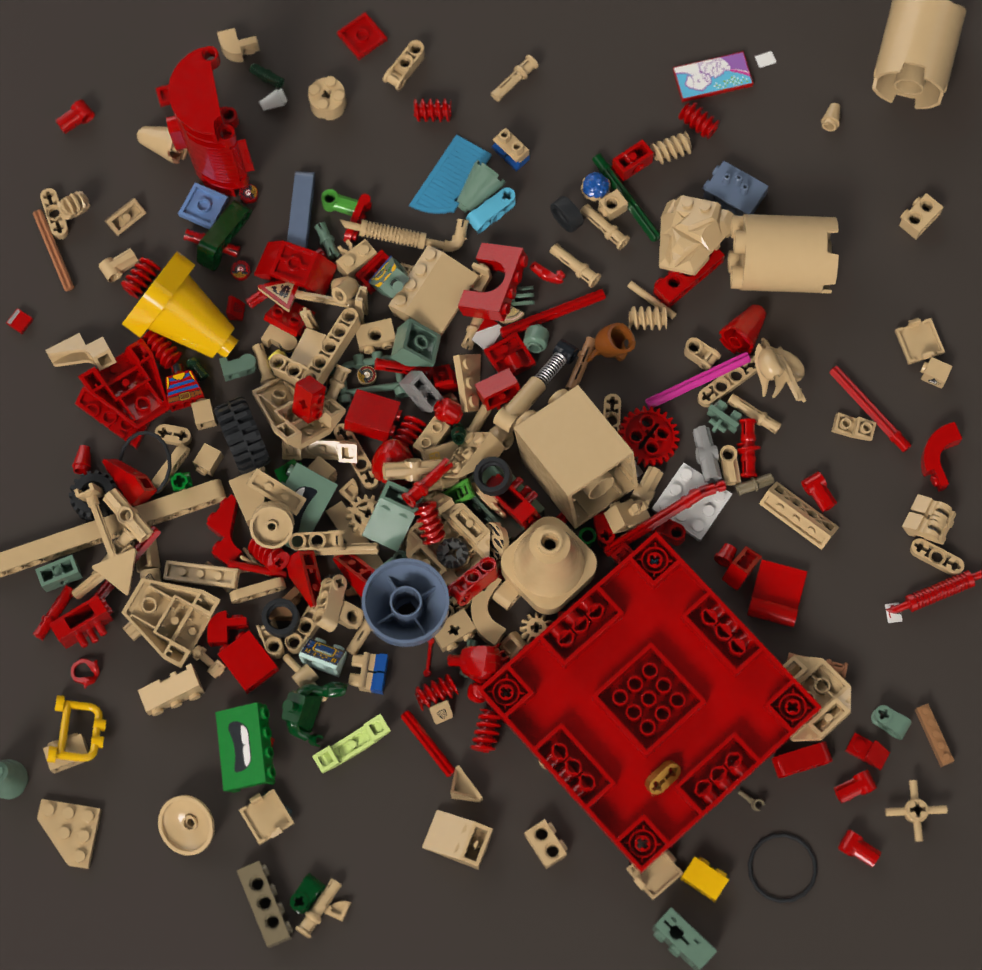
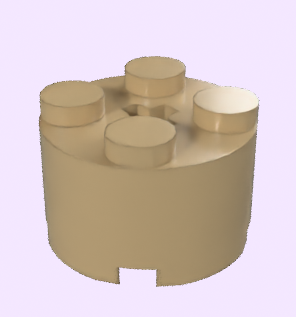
(327, 98)

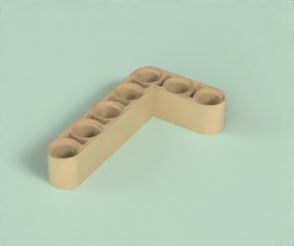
(322, 355)

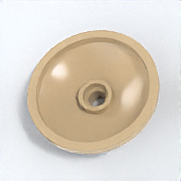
(177, 828)

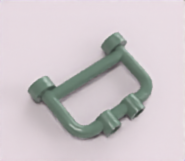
(358, 362)

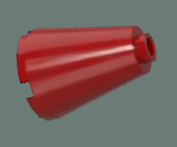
(743, 330)

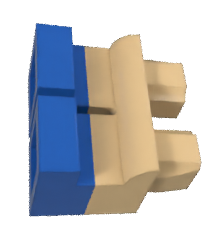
(511, 149)
(372, 672)

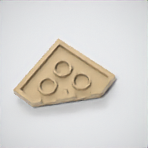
(71, 830)

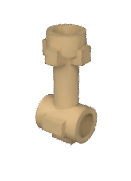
(215, 668)

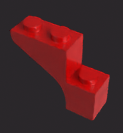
(222, 524)

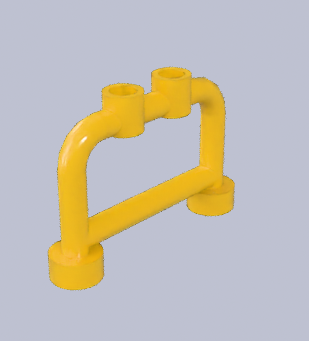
(96, 742)

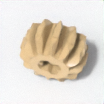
(73, 205)
(528, 627)

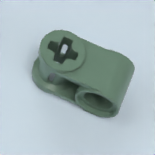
(893, 722)

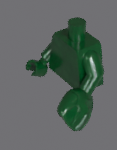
(303, 705)

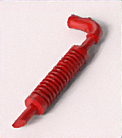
(937, 592)

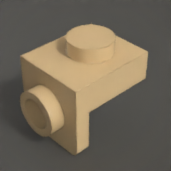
(484, 277)

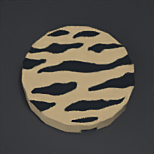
(498, 540)

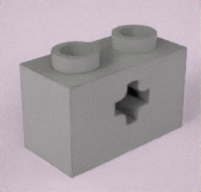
(420, 390)

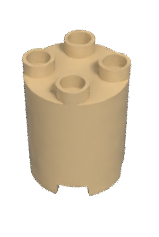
(918, 50)
(782, 253)

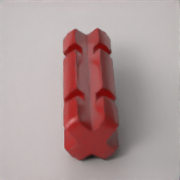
(711, 488)

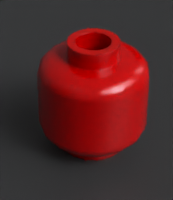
(448, 411)

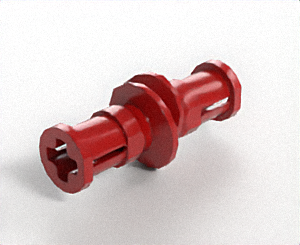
(748, 447)

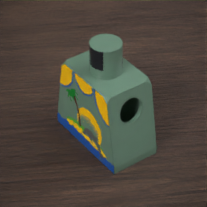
(389, 278)

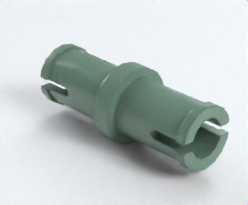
(327, 240)

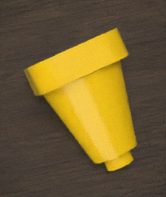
(182, 312)

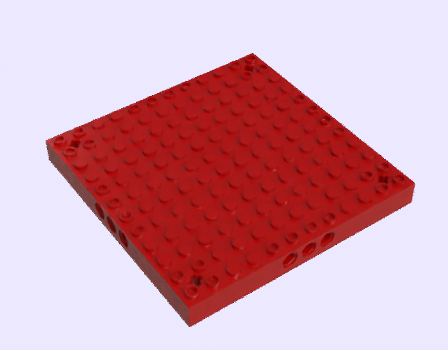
(646, 677)

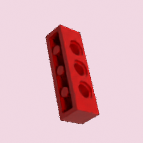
(670, 295)

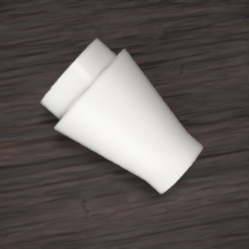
(273, 100)

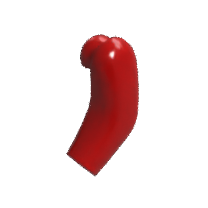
(546, 274)

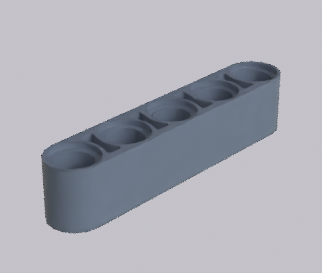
(301, 208)

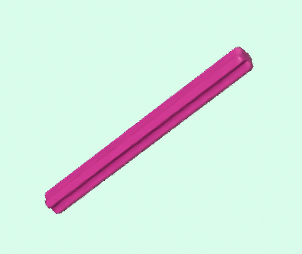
(698, 380)

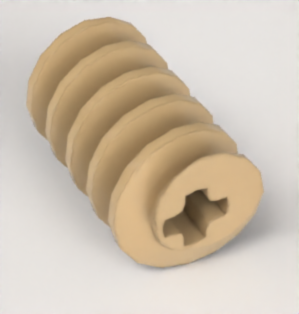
(671, 147)
(647, 318)

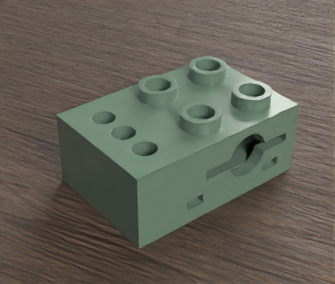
(683, 940)

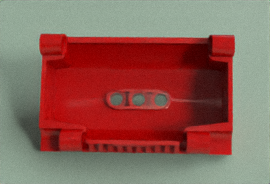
(202, 124)

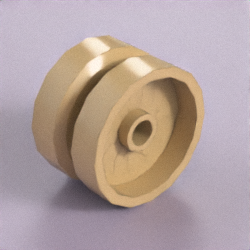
(261, 529)

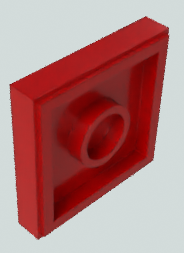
(362, 36)

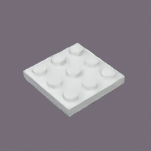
(703, 513)

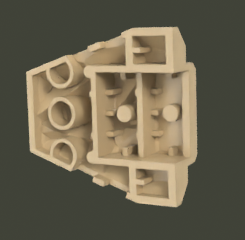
(691, 233)

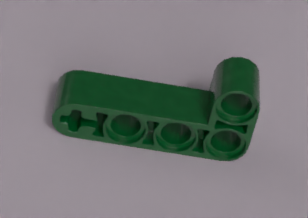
(220, 235)

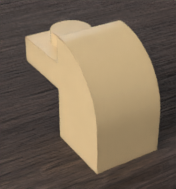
(234, 48)

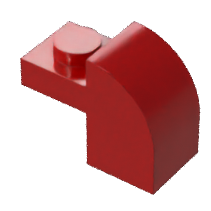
(219, 627)

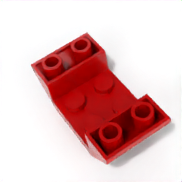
(296, 266)

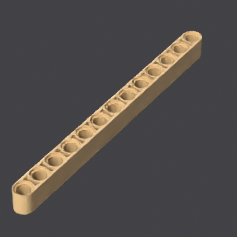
(89, 535)

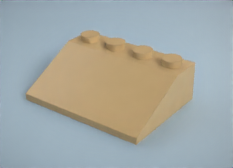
(433, 290)

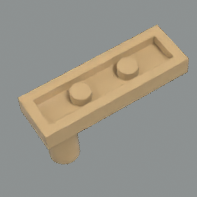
(276, 491)

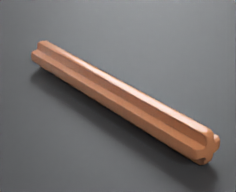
(53, 250)

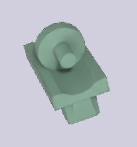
(721, 420)

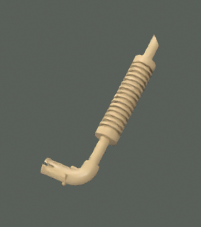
(408, 237)

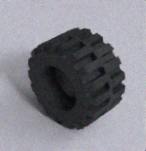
(101, 480)

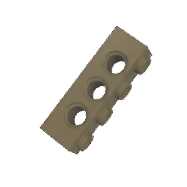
(248, 876)

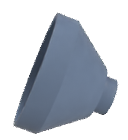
(400, 584)

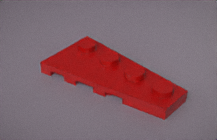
(108, 418)

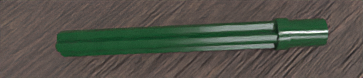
(606, 169)

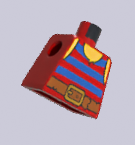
(182, 388)

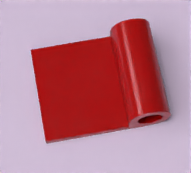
(777, 593)

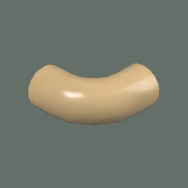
(344, 289)

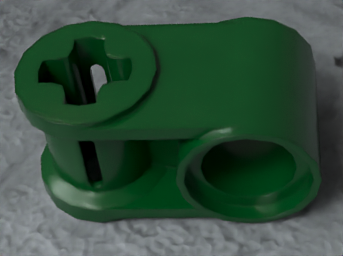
(309, 891)

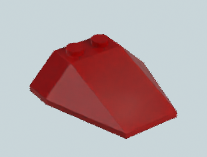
(130, 386)

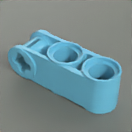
(492, 209)

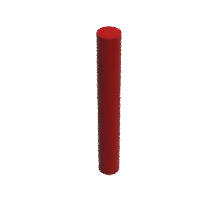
(255, 568)

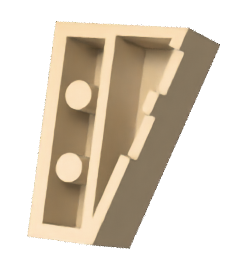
(171, 691)

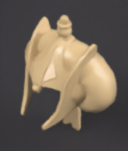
(780, 365)

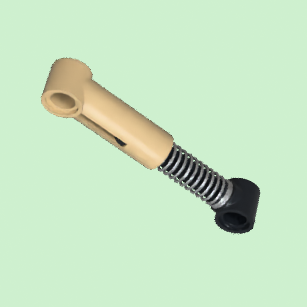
(507, 417)

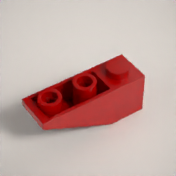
(132, 483)

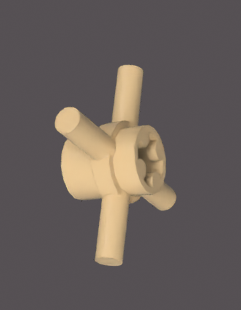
(911, 816)

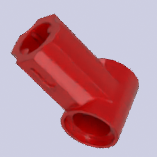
(79, 113)
(817, 488)
(858, 785)
(854, 846)

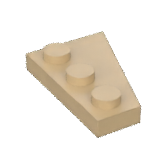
(467, 374)

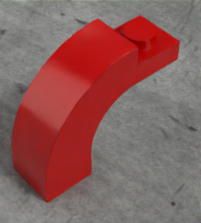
(940, 440)

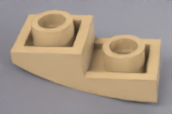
(853, 427)

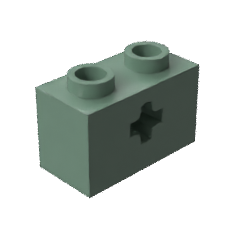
(59, 573)

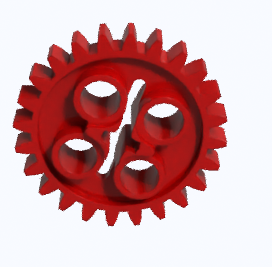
(663, 446)

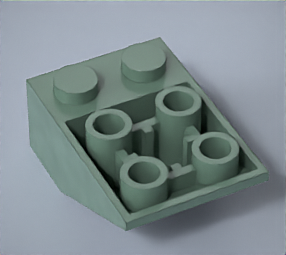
(390, 517)

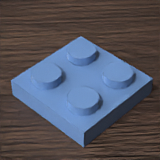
(203, 206)

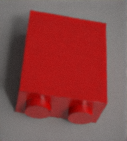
(373, 415)
(247, 661)

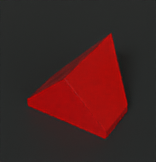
(444, 379)

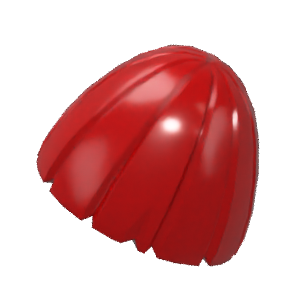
(389, 451)

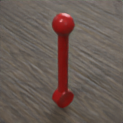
(427, 673)

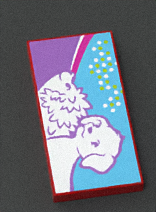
(712, 76)

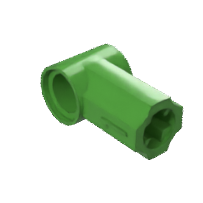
(340, 204)

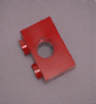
(632, 160)

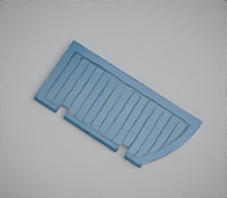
(448, 177)

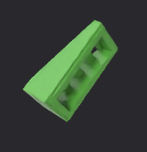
(451, 492)

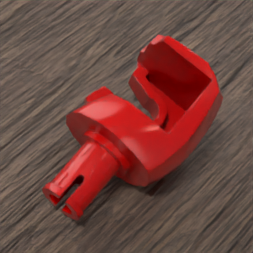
(477, 662)

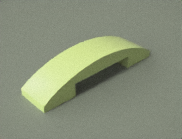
(352, 744)

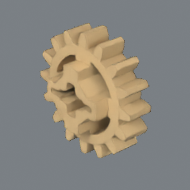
(357, 512)

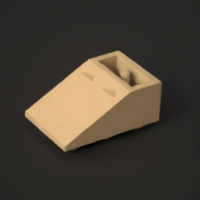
(473, 450)
(458, 839)

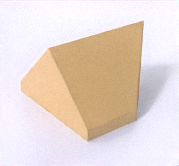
(463, 788)

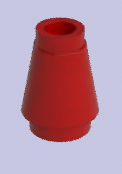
(82, 461)

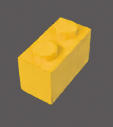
(704, 878)

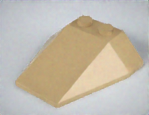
(277, 403)
(170, 617)

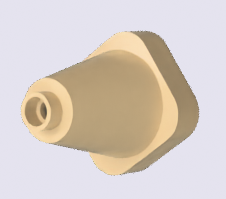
(546, 576)

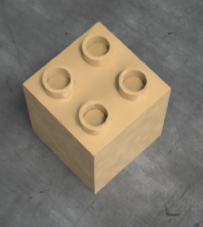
(575, 455)

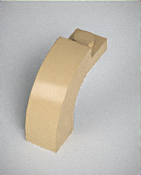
(486, 627)

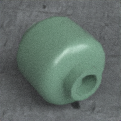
(536, 338)

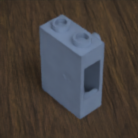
(734, 190)

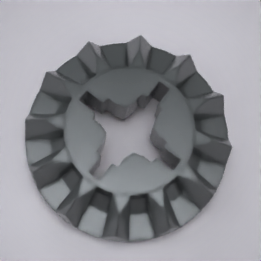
(450, 561)

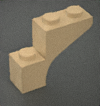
(76, 351)

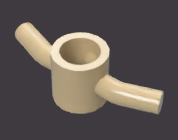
(302, 675)

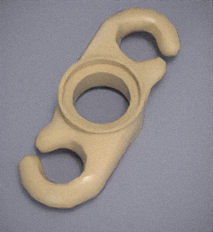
(489, 501)

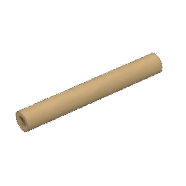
(649, 298)

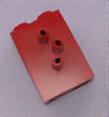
(515, 502)
(83, 622)

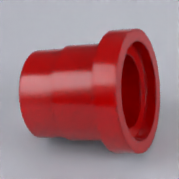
(725, 555)

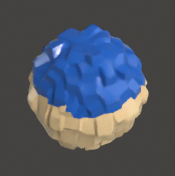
(595, 186)

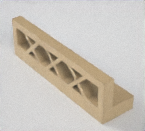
(797, 516)

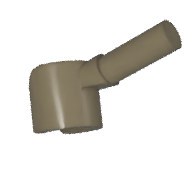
(752, 801)

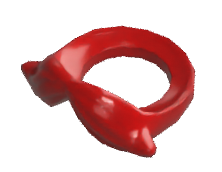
(86, 681)

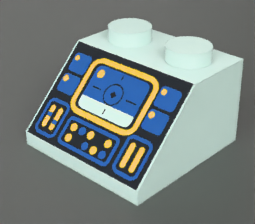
(323, 656)

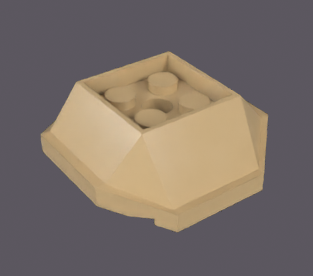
(457, 523)
(827, 689)

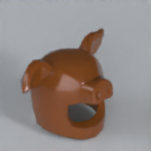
(610, 342)

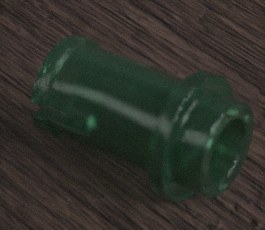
(196, 367)

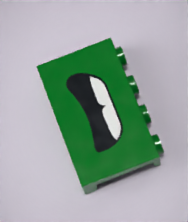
(245, 747)

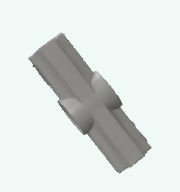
(707, 454)

